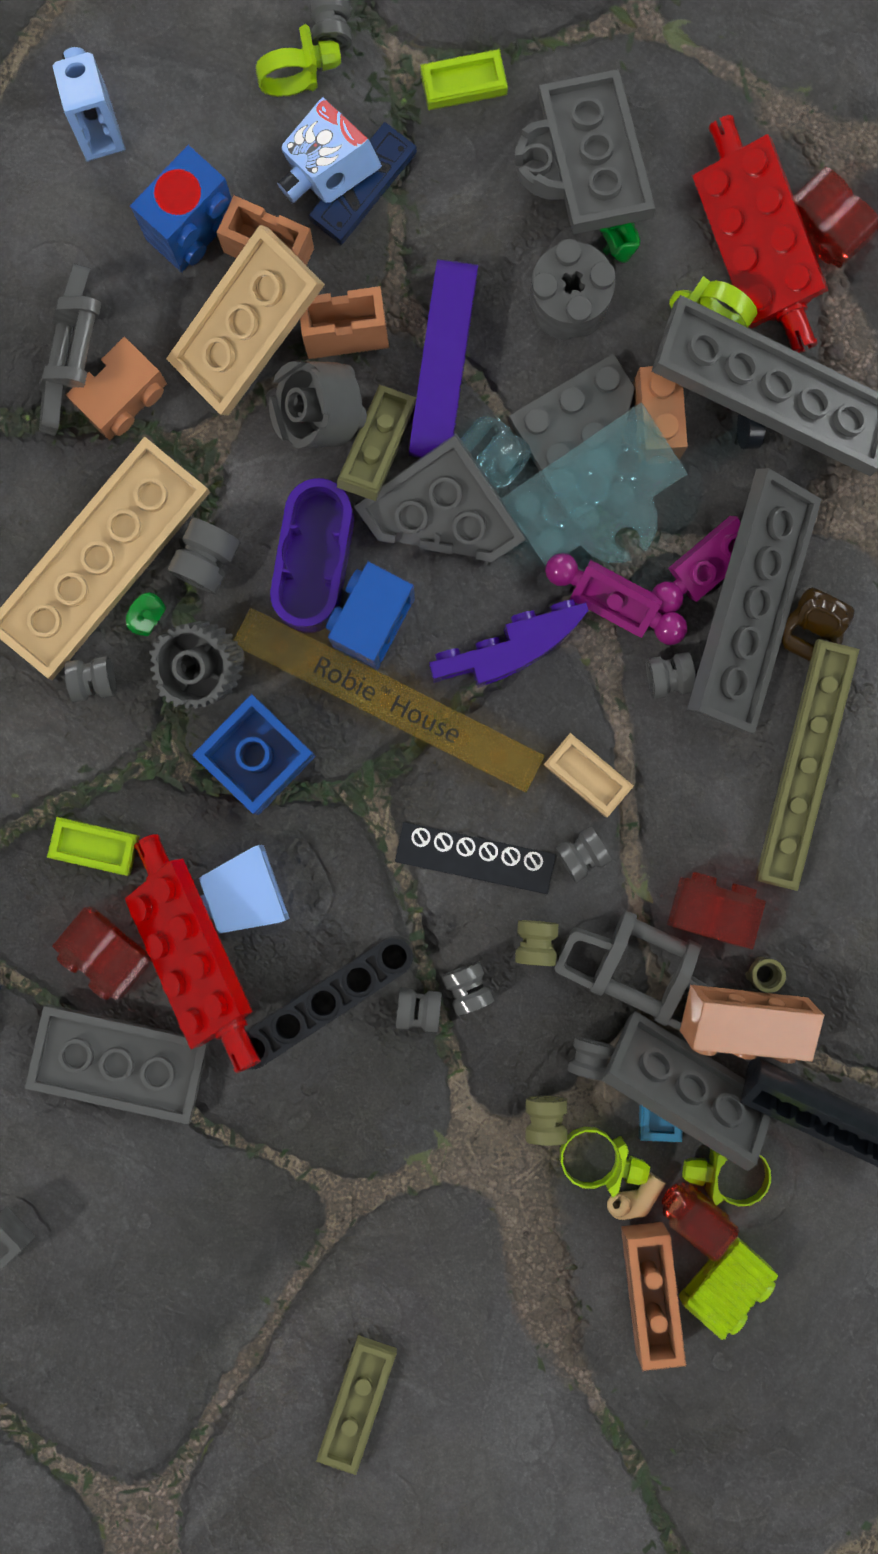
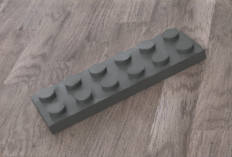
(770, 384)
(754, 602)

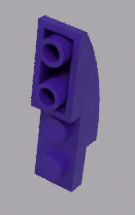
(526, 642)

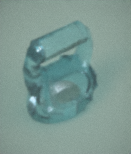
(503, 456)

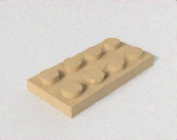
(245, 320)

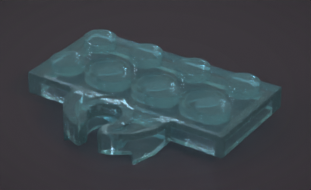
(598, 491)

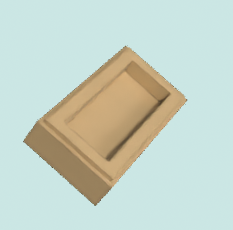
(588, 775)

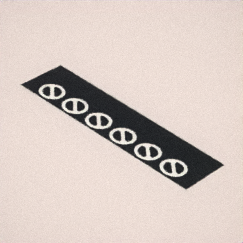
(475, 858)

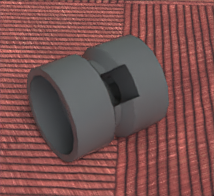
(203, 555)

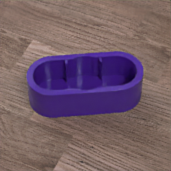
(312, 555)

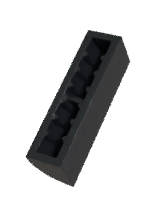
(812, 1109)

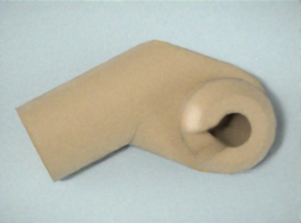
(637, 1202)

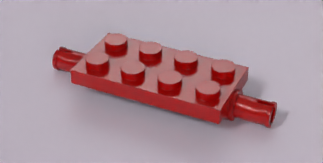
(761, 231)
(189, 956)

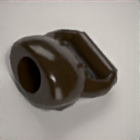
(820, 615)

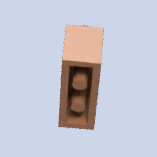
(751, 1024)
(653, 1296)

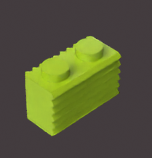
(728, 1289)

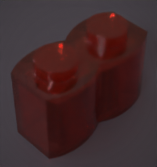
(835, 218)
(716, 911)
(102, 954)
(699, 1220)

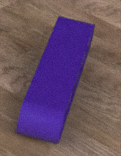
(443, 355)

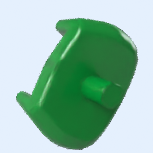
(621, 241)
(145, 614)

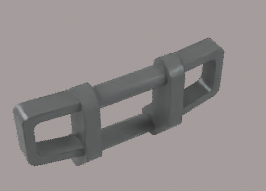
(70, 314)
(602, 981)

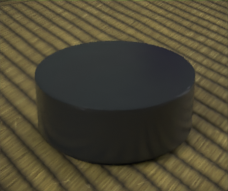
(749, 433)

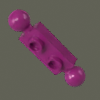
(699, 567)
(616, 599)

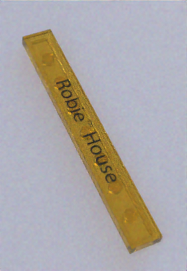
(388, 700)

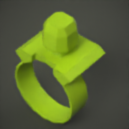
(309, 57)
(707, 293)
(632, 1169)
(699, 1171)

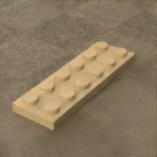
(99, 558)

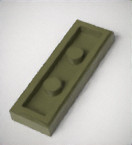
(377, 443)
(356, 1405)

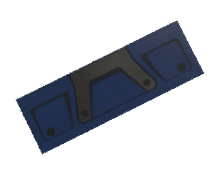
(347, 211)

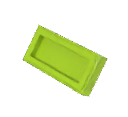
(463, 79)
(93, 846)

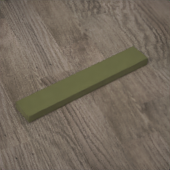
(807, 764)

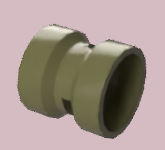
(536, 943)
(546, 1120)

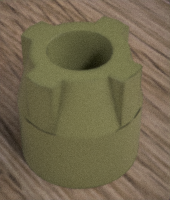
(776, 978)

